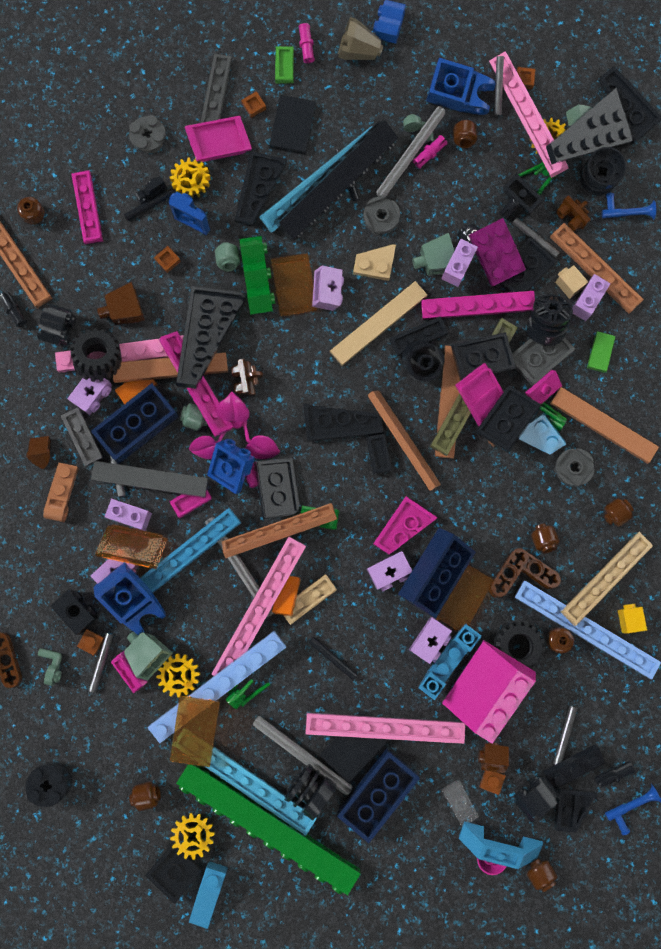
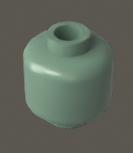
(227, 256)
(192, 417)

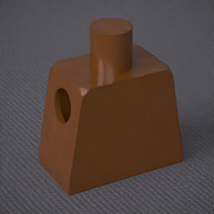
(122, 306)

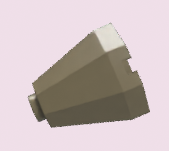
(359, 42)

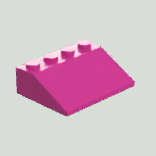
(489, 691)

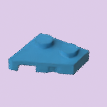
(543, 435)

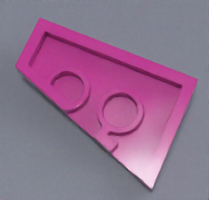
(403, 525)

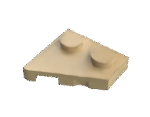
(375, 263)

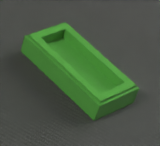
(284, 64)
(601, 352)

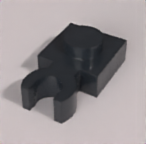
(152, 189)

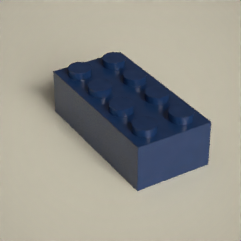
(135, 423)
(437, 572)
(377, 795)

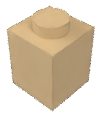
(571, 281)

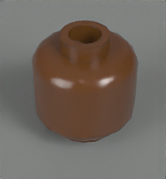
(465, 133)
(30, 210)
(618, 512)
(545, 538)
(565, 643)
(145, 796)
(542, 875)

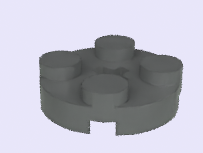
(143, 125)
(379, 225)
(585, 467)

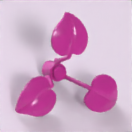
(236, 412)

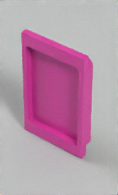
(218, 139)
(480, 392)

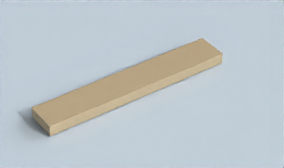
(378, 323)
(606, 579)

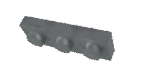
(82, 437)

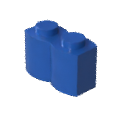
(390, 21)

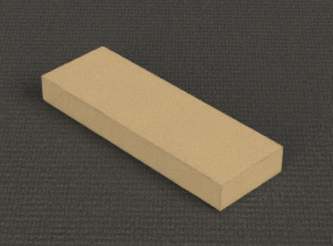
(311, 597)

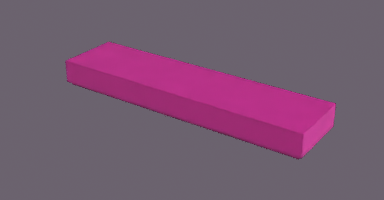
(87, 207)

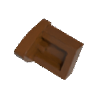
(39, 451)

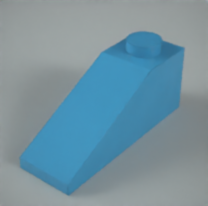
(208, 894)

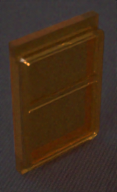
(293, 284)
(131, 546)
(465, 598)
(194, 731)

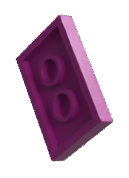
(497, 252)

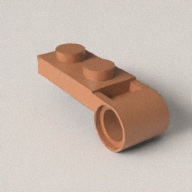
(60, 492)

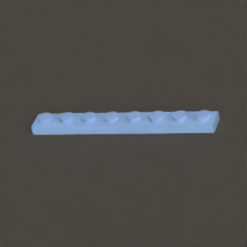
(588, 631)
(223, 681)

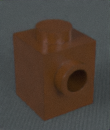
(494, 757)

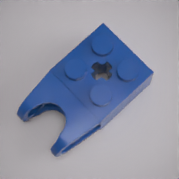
(457, 88)
(132, 604)

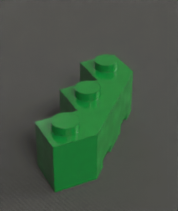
(256, 275)

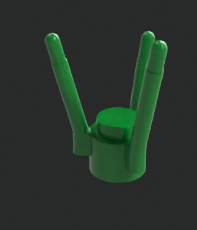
(541, 168)
(554, 416)
(237, 696)

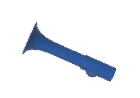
(612, 212)
(616, 813)

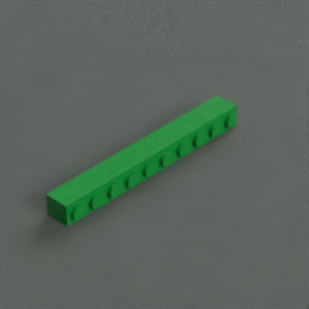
(271, 829)

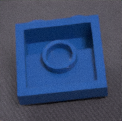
(186, 213)
(230, 465)

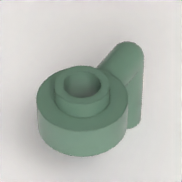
(413, 123)
(52, 674)

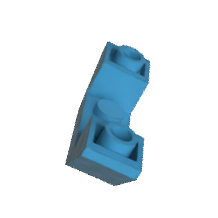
(448, 660)
(499, 853)

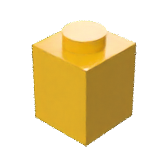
(632, 619)

